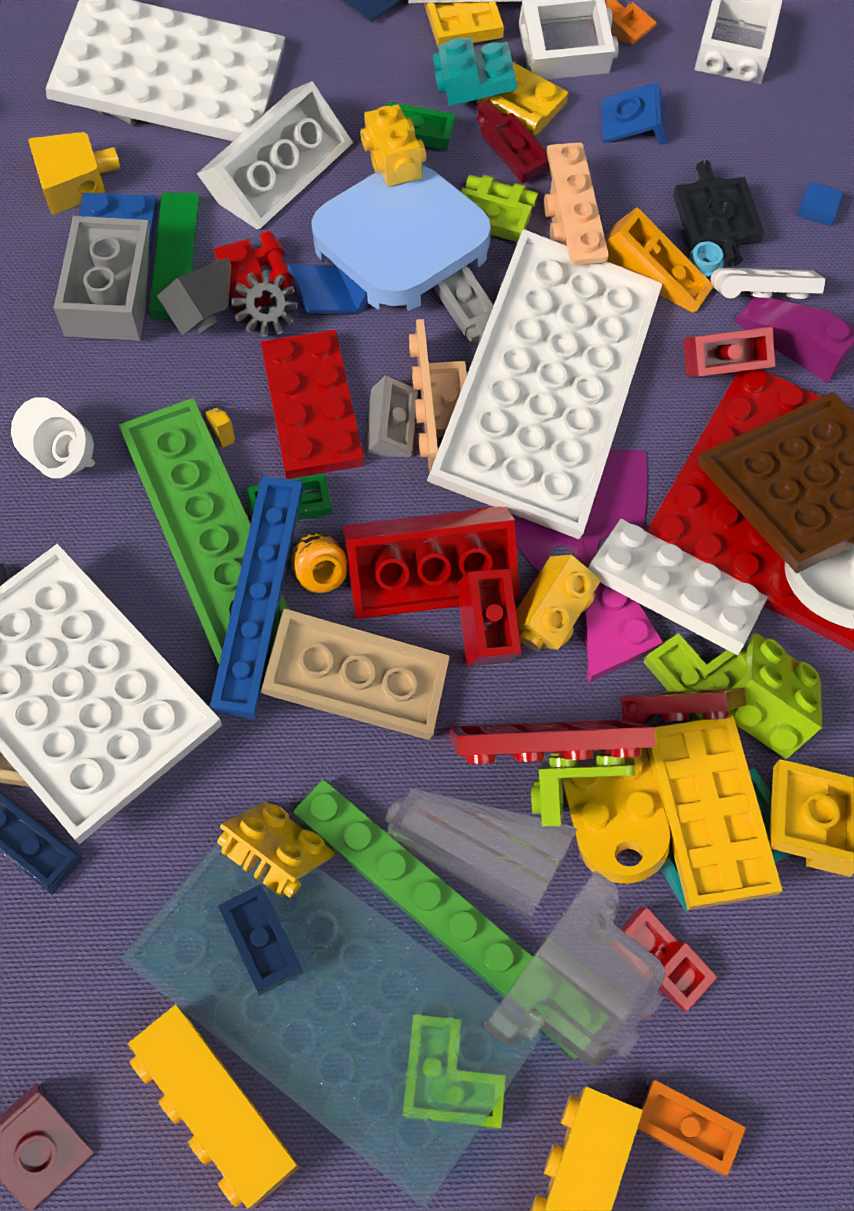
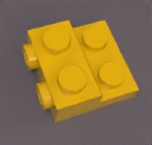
(813, 816)

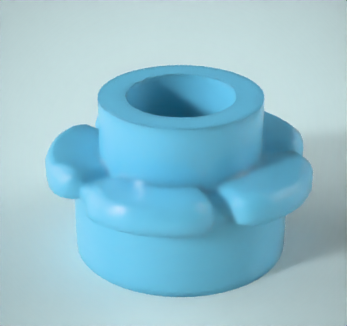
(707, 257)

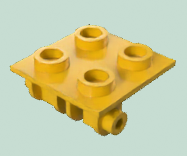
(282, 845)

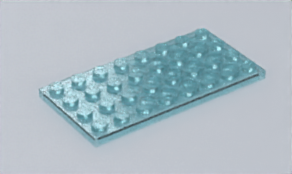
(365, 1040)

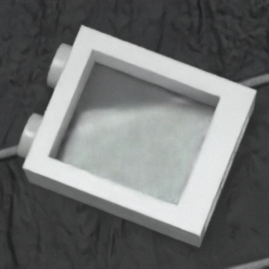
(567, 37)
(738, 38)

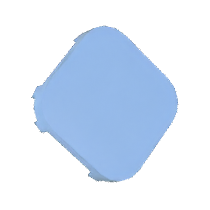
(401, 236)

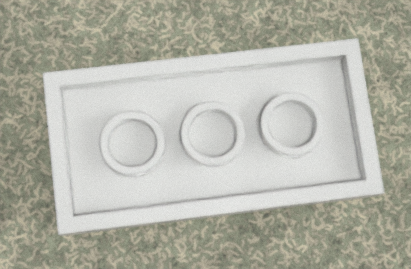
(678, 586)

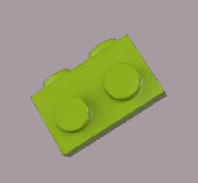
(780, 697)
(548, 790)

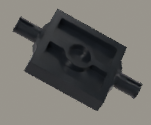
(718, 212)

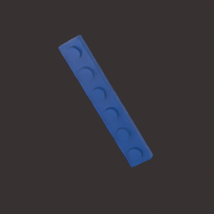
(257, 599)

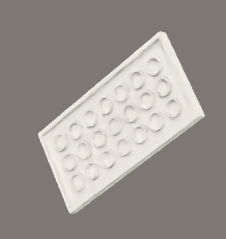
(547, 386)

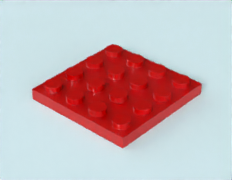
(569, 739)

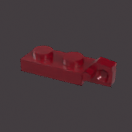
(512, 142)
(677, 705)

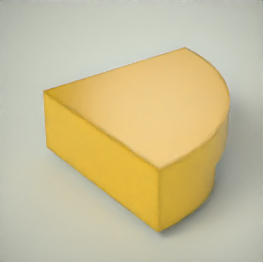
(220, 426)

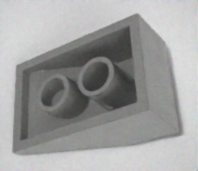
(104, 279)

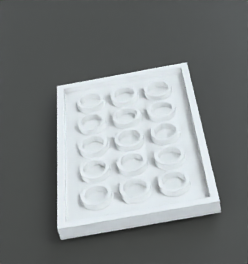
(166, 67)
(86, 697)

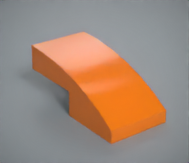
(629, 22)

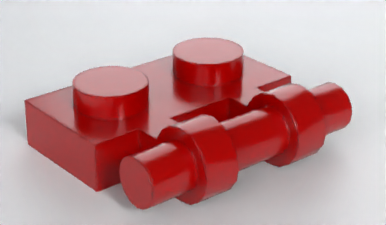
(249, 260)

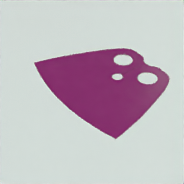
(618, 496)

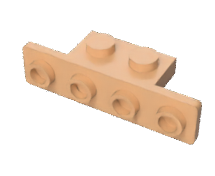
(574, 205)
(439, 389)

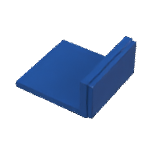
(634, 113)
(328, 289)

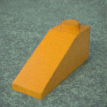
(644, 249)

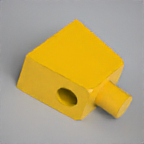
(70, 168)

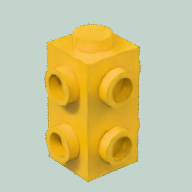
(393, 145)
(555, 603)

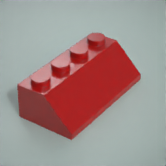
(420, 559)

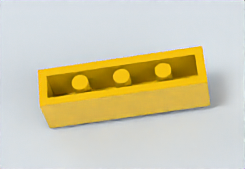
(213, 1107)
(592, 1155)

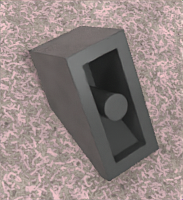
(198, 297)

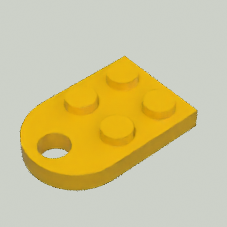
(619, 816)

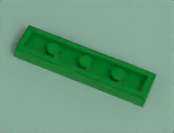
(174, 244)

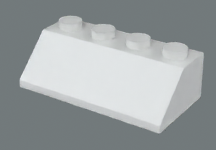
(276, 156)

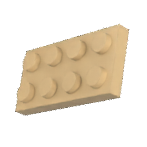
(356, 674)

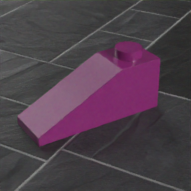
(803, 334)

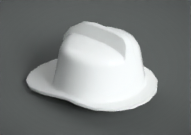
(51, 438)

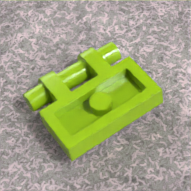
(504, 204)

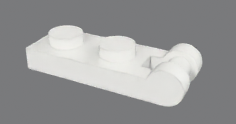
(766, 281)

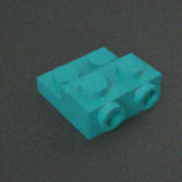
(473, 73)

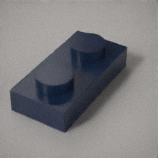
(260, 939)

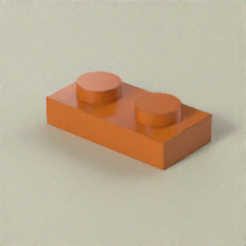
(690, 1128)

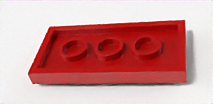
(312, 404)

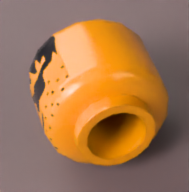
(318, 563)

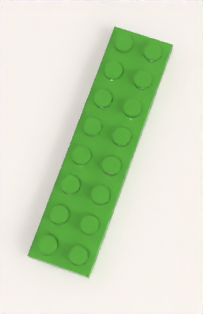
(195, 509)

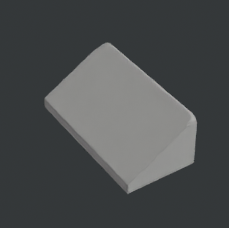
(391, 419)

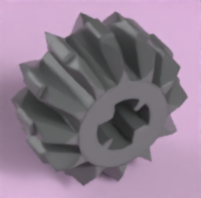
(254, 294)

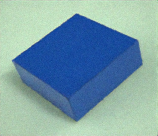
(820, 203)

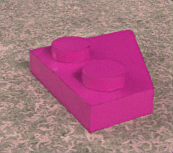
(616, 632)

